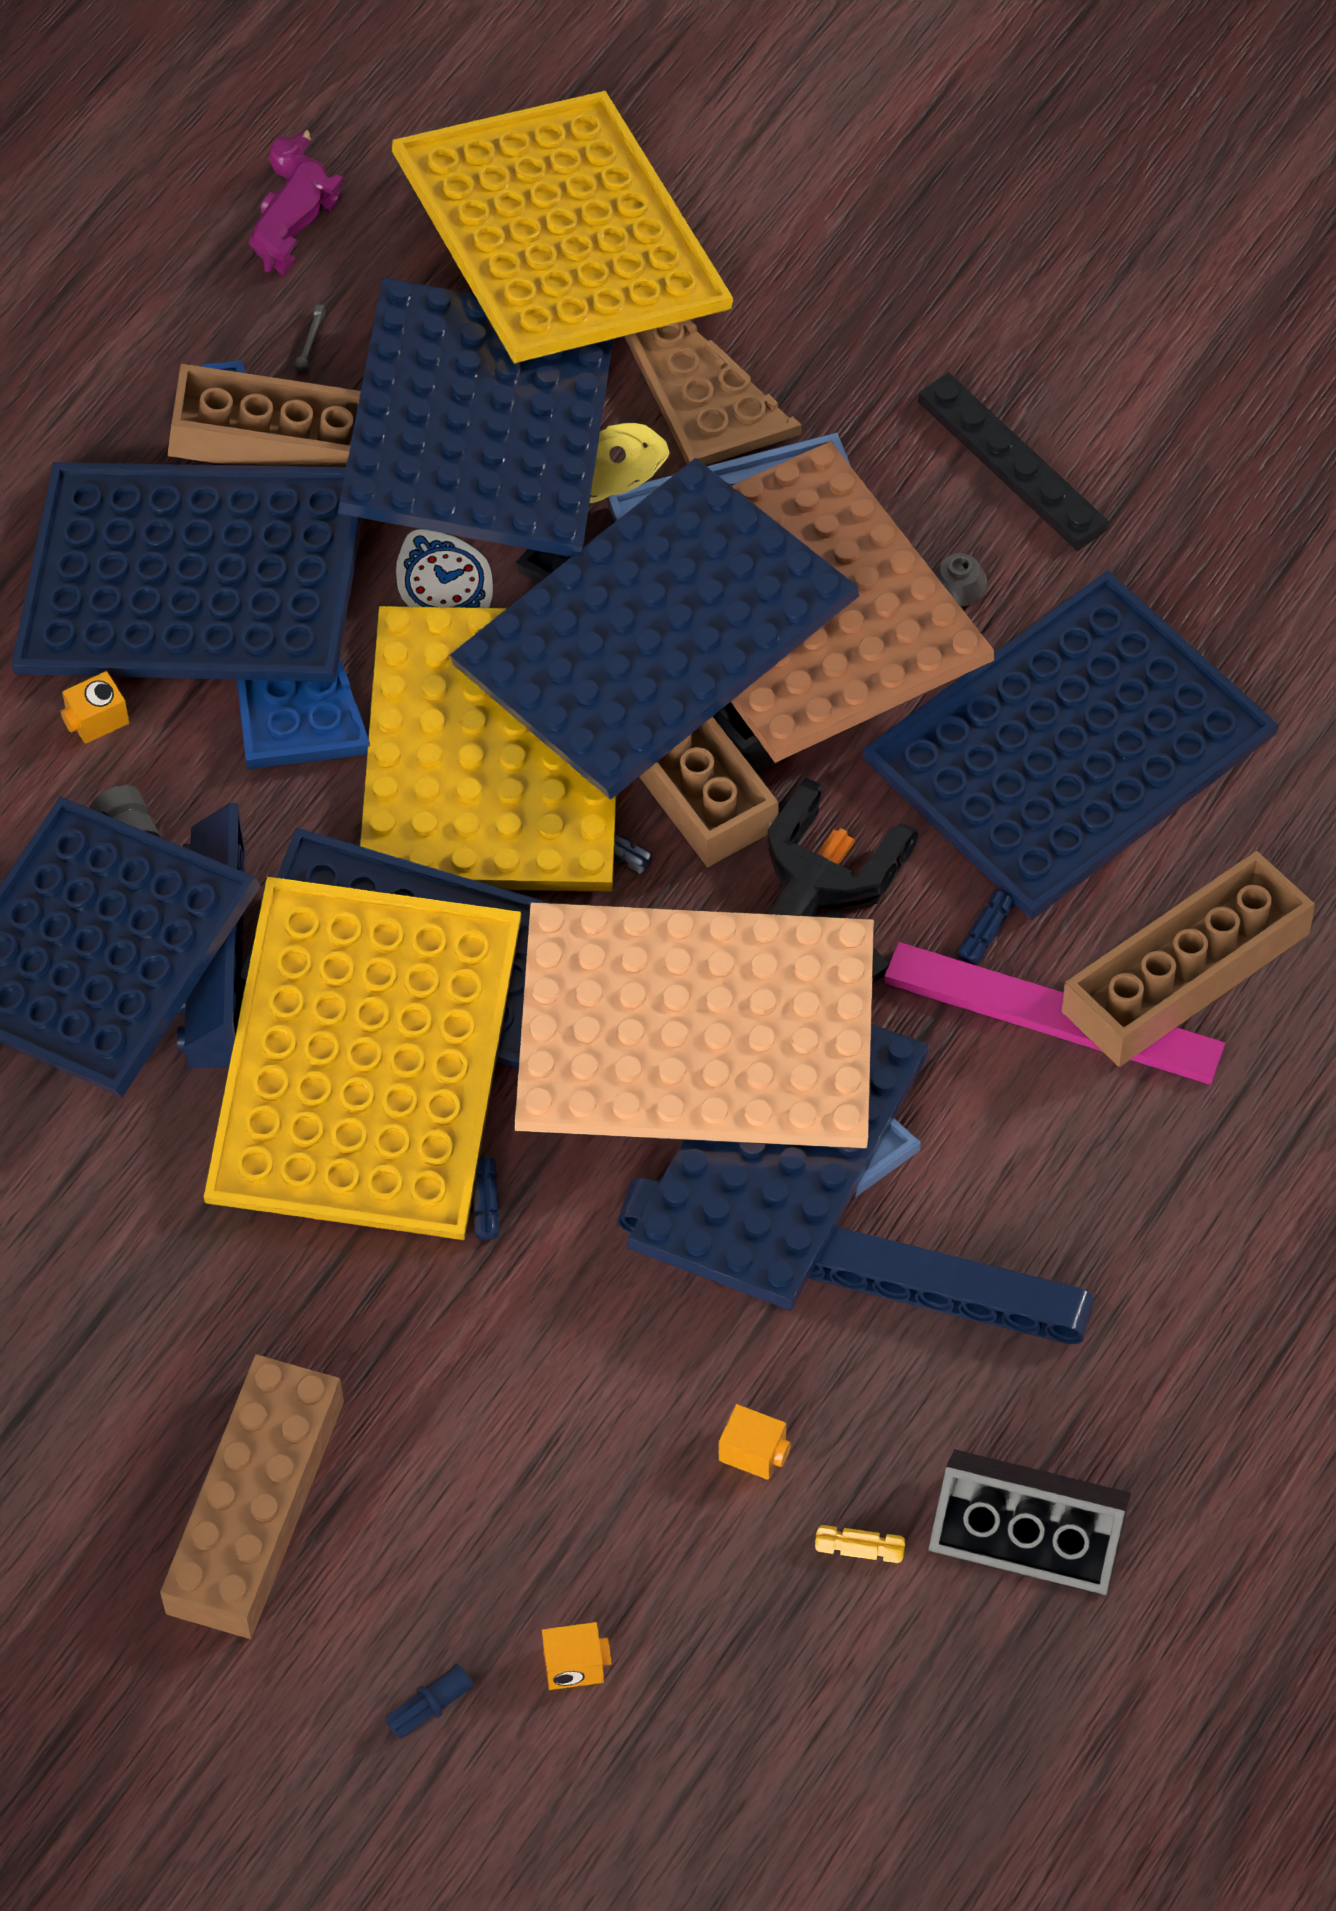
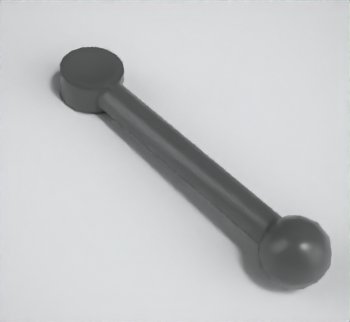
(302, 363)

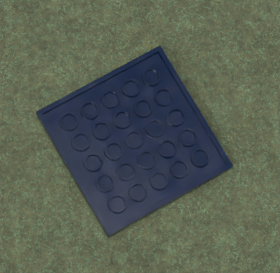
(106, 941)

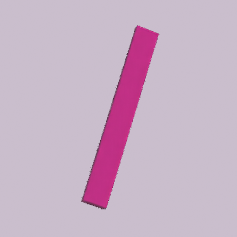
(1036, 1009)

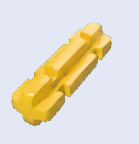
(860, 1543)

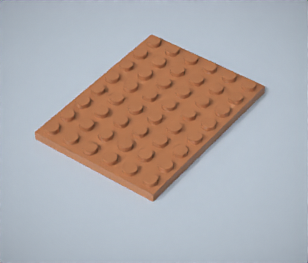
(883, 646)

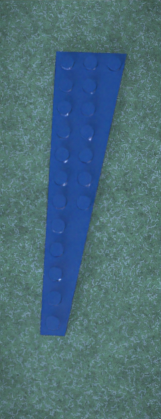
(297, 718)

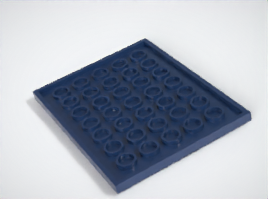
(466, 436)
(189, 573)
(653, 627)
(1069, 743)

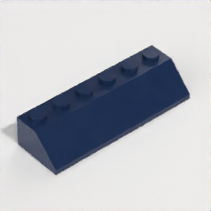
(216, 1000)

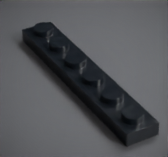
(1013, 461)

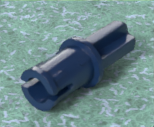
(429, 1701)

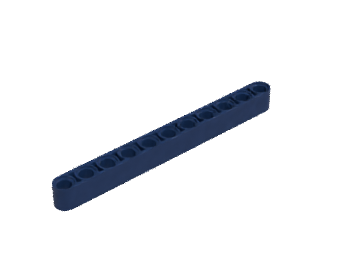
(932, 1280)

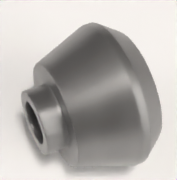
(962, 578)

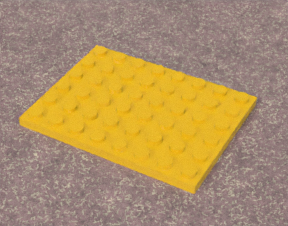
(561, 226)
(463, 778)
(364, 1058)

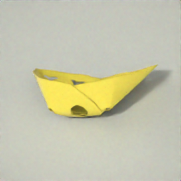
(639, 464)

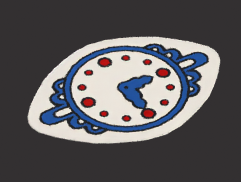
(442, 572)

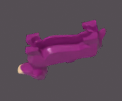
(294, 204)

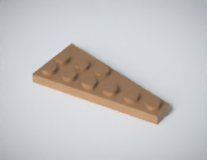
(707, 395)

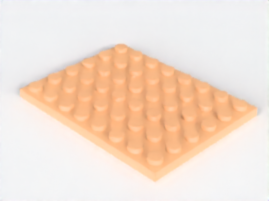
(696, 1025)

